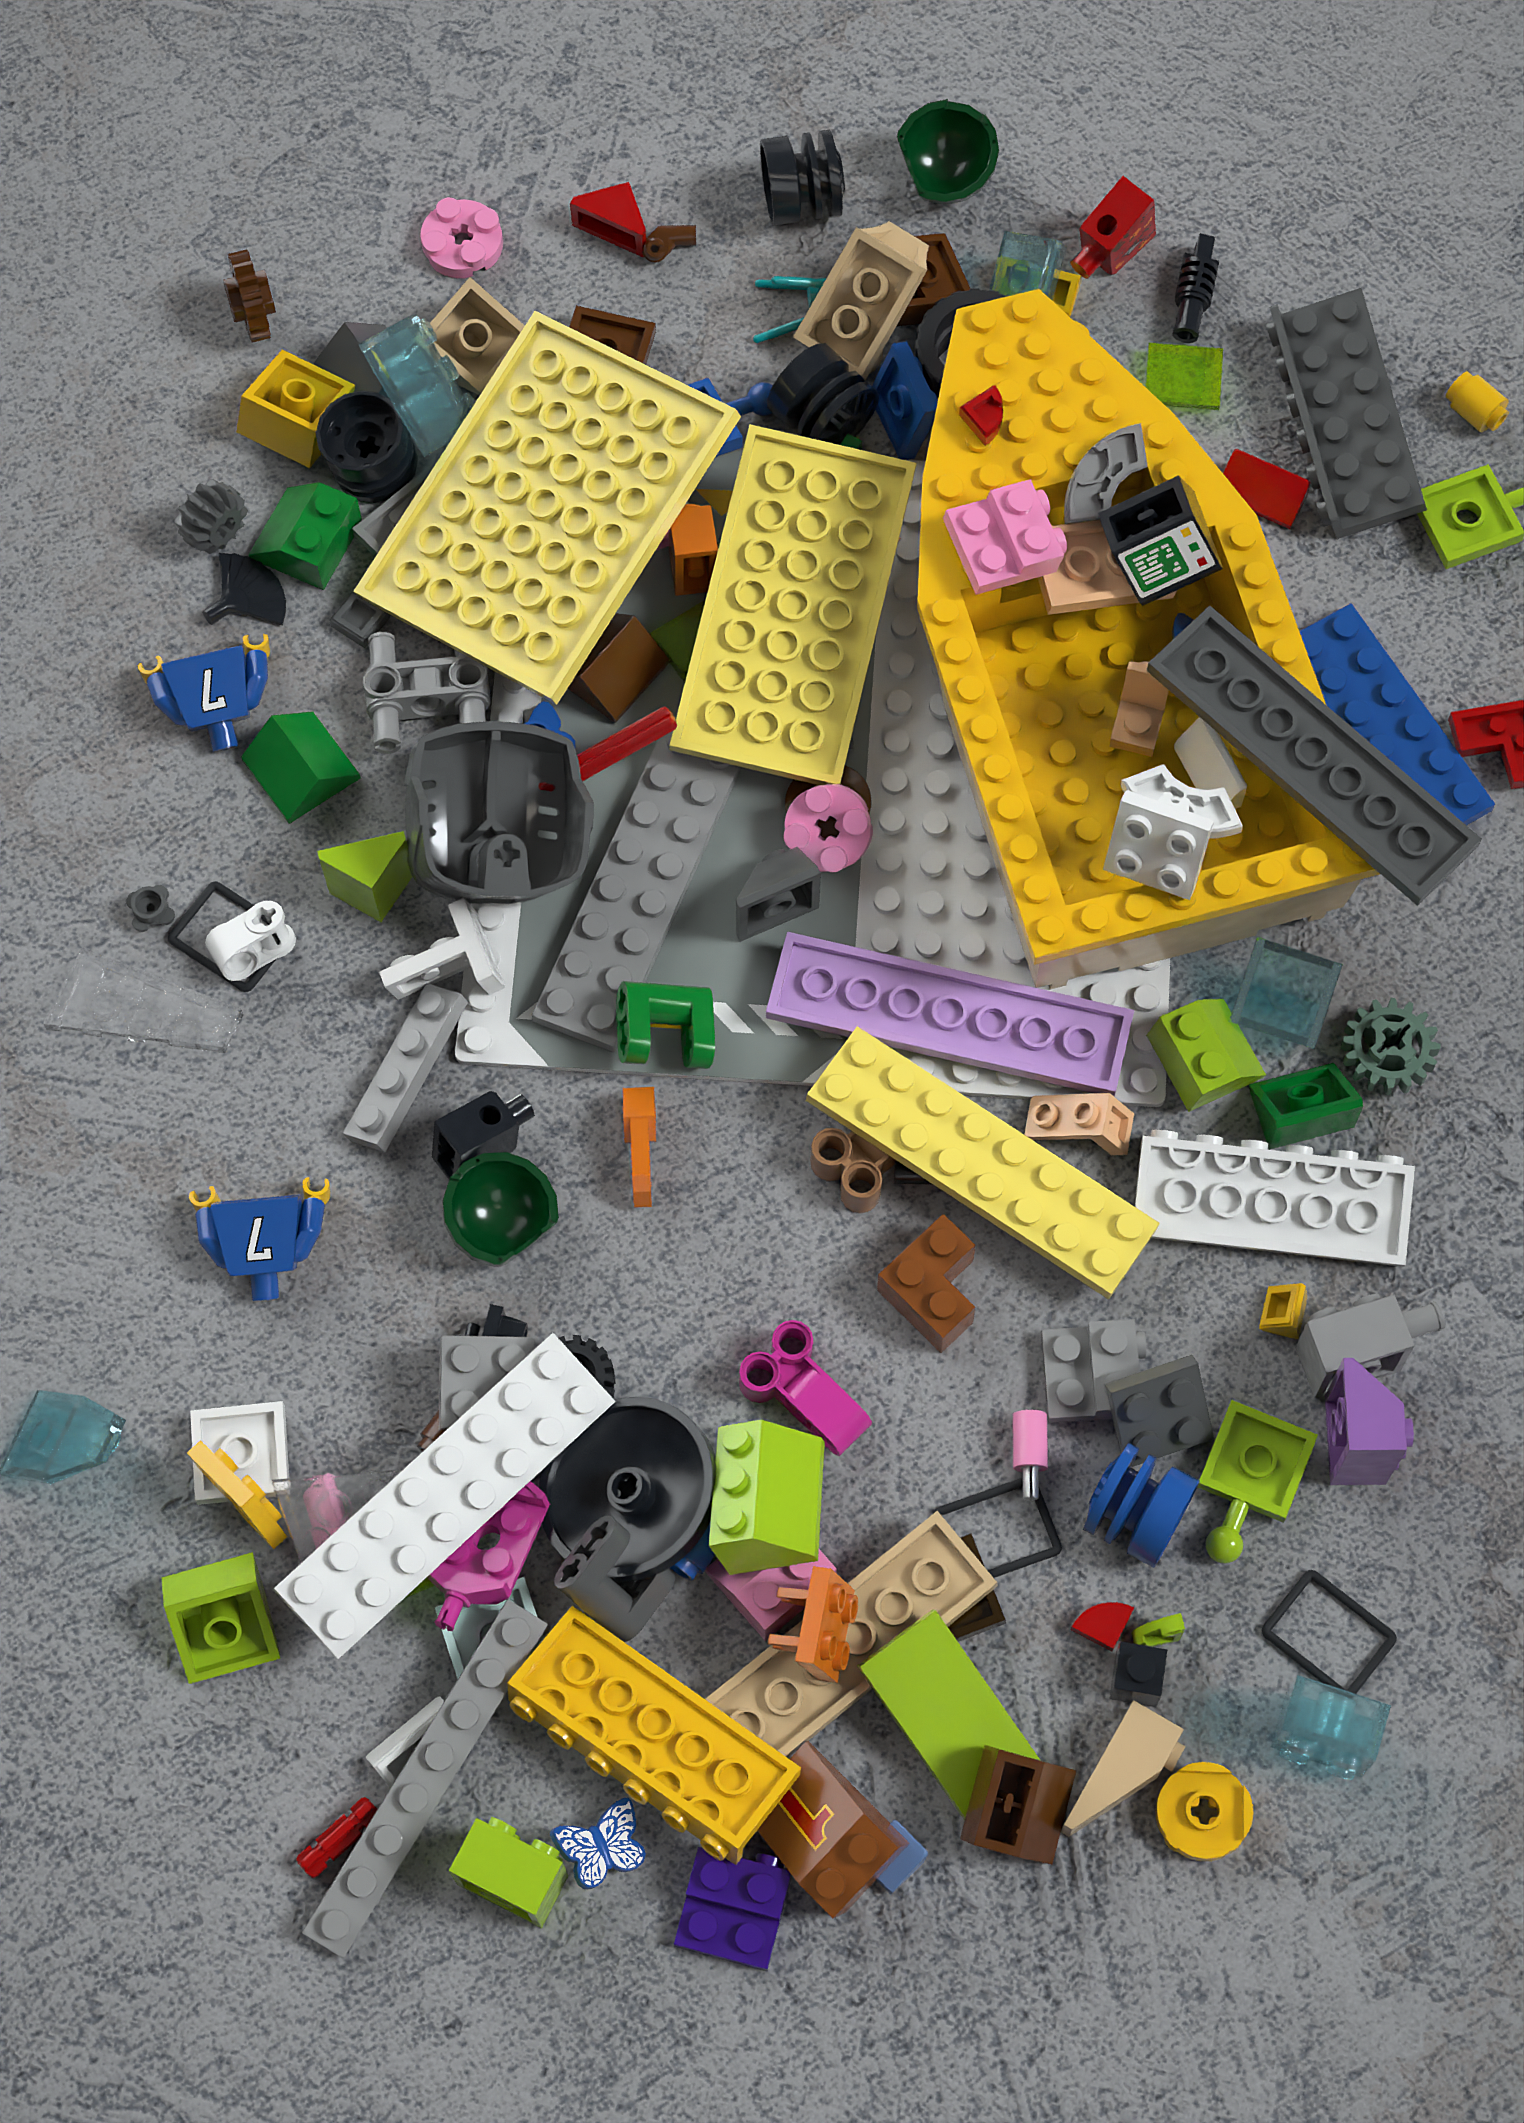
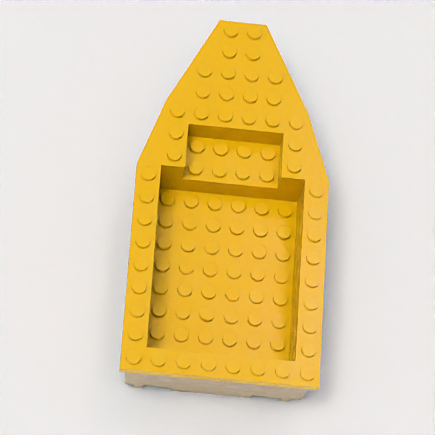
(1042, 691)

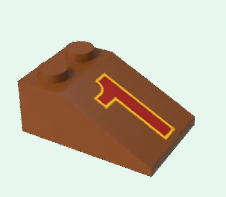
(830, 1834)

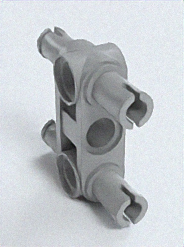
(420, 690)

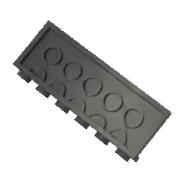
(1346, 414)

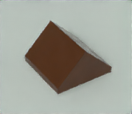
(619, 667)

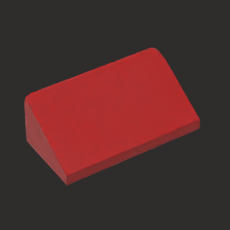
(1267, 488)

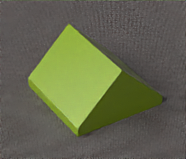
(368, 872)

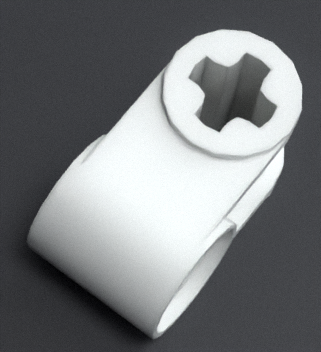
(247, 943)

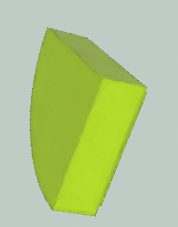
(1159, 1631)

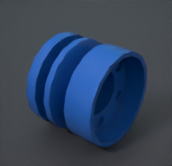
(1140, 1504)

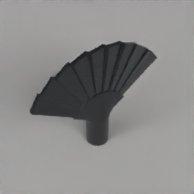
(247, 590)

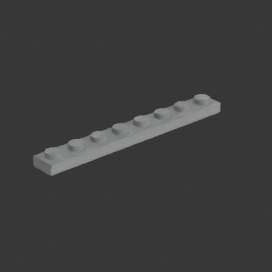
(424, 1779)

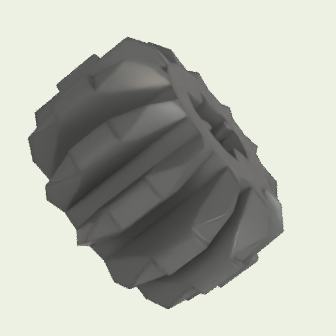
(211, 516)

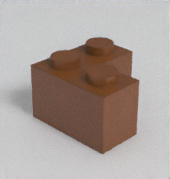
(921, 1285)

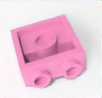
(1006, 537)

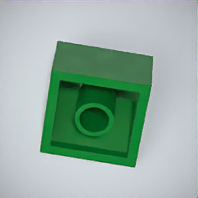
(308, 533)

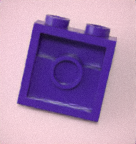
(734, 1908)

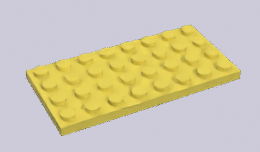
(793, 606)

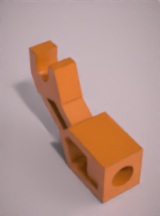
(640, 1130)

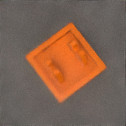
(826, 1617)

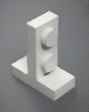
(447, 958)

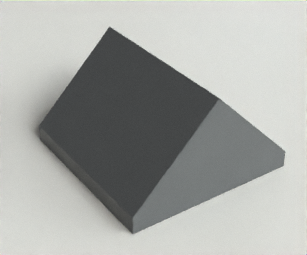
(347, 361)

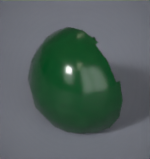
(948, 151)
(498, 1207)

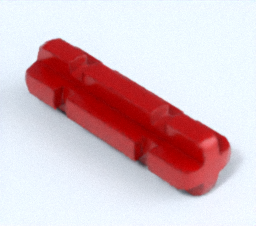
(337, 1838)

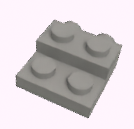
(1082, 1362)

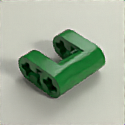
(667, 1004)

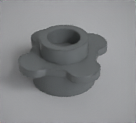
(146, 896)

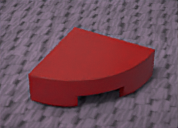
(984, 414)
(1103, 1623)

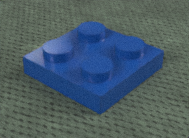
(905, 400)

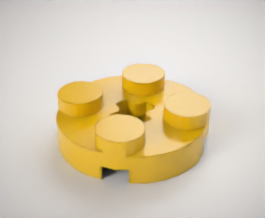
(1224, 1792)

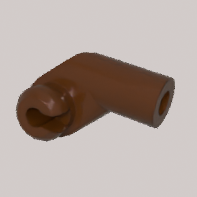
(666, 238)

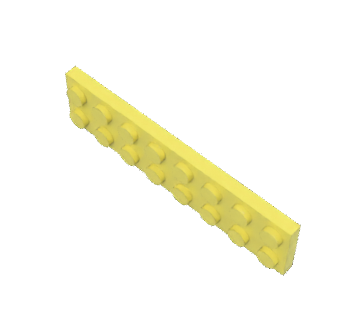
(982, 1162)

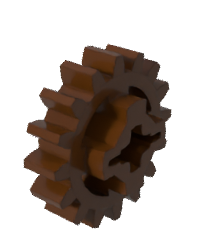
(249, 295)

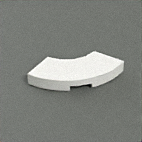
(1208, 803)

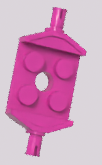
(490, 1575)

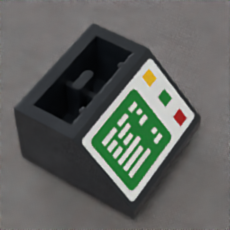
(1161, 540)

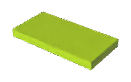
(942, 1704)

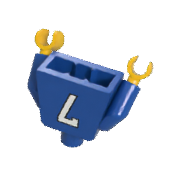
(211, 689)
(260, 1234)

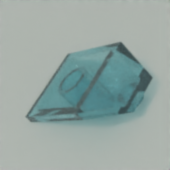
(61, 1438)

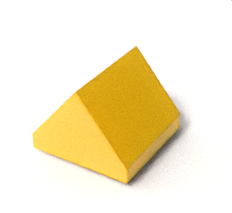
(1284, 1310)

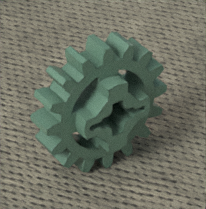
(1388, 1027)

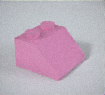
(756, 1592)

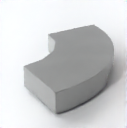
(1101, 473)

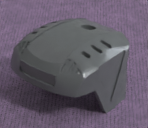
(490, 804)

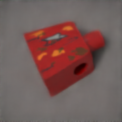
(1115, 230)

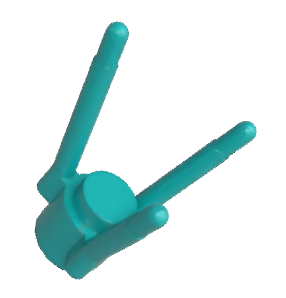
(812, 286)

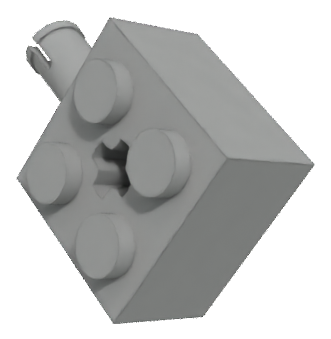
(1369, 1332)

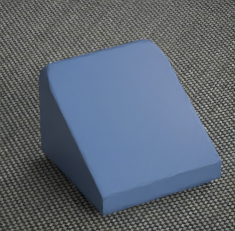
(905, 1864)

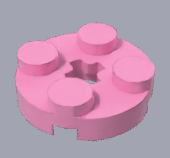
(458, 217)
(852, 822)

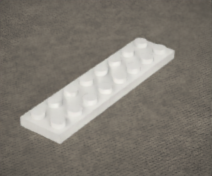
(444, 1496)

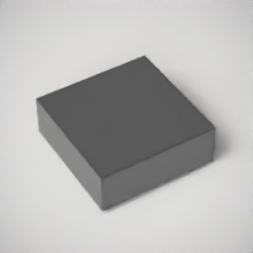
(358, 619)

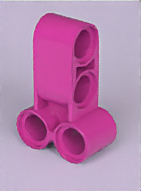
(805, 1390)

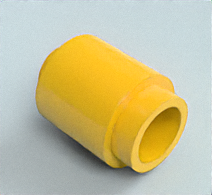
(1478, 402)

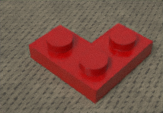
(1492, 730)

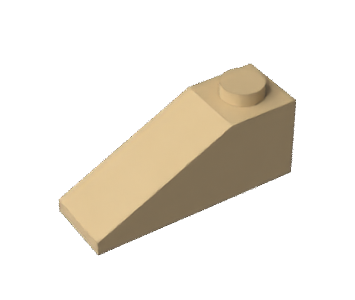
(1130, 1762)

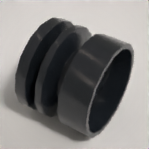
(801, 177)
(822, 396)
(366, 446)

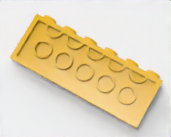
(651, 1734)

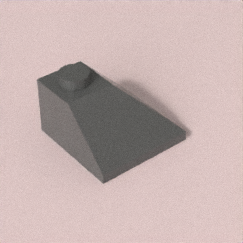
(777, 892)

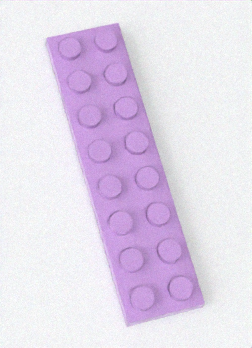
(950, 1014)

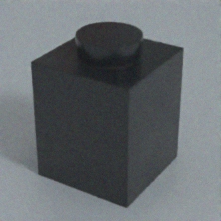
(1138, 1674)

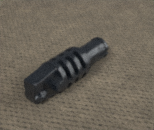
(1195, 289)

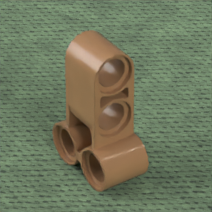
(858, 1162)

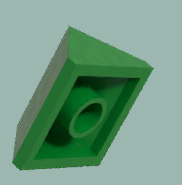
(298, 763)
(1305, 1105)

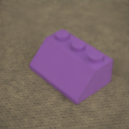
(1364, 1428)

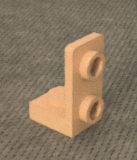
(1139, 711)
(1081, 1117)

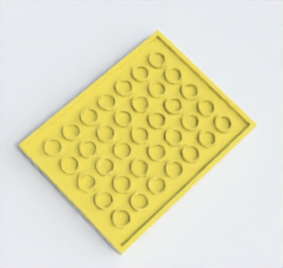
(547, 505)

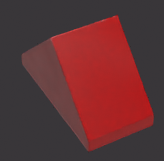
(611, 217)

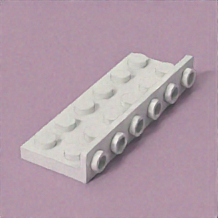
(1276, 1198)

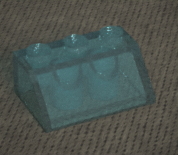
(418, 381)

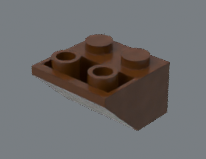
(1018, 1805)

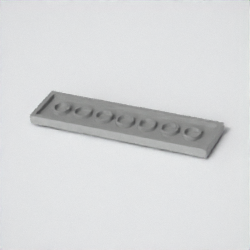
(635, 892)

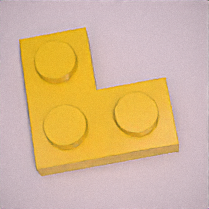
(243, 1494)

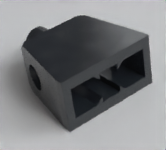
(478, 1128)

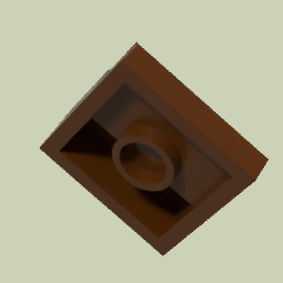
(940, 280)

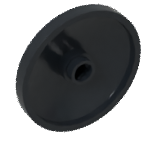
(644, 1470)

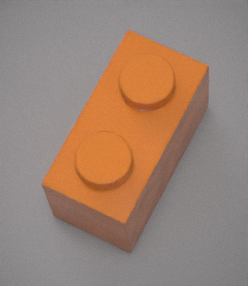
(692, 549)

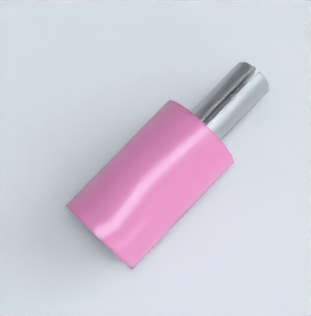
(1030, 1448)

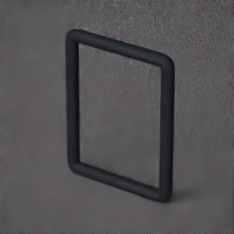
(199, 902)
(1044, 1513)
(1351, 1604)

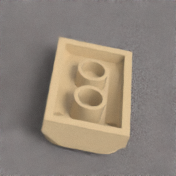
(866, 295)

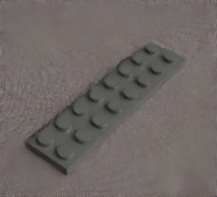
(1314, 755)

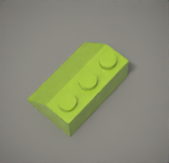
(766, 1496)

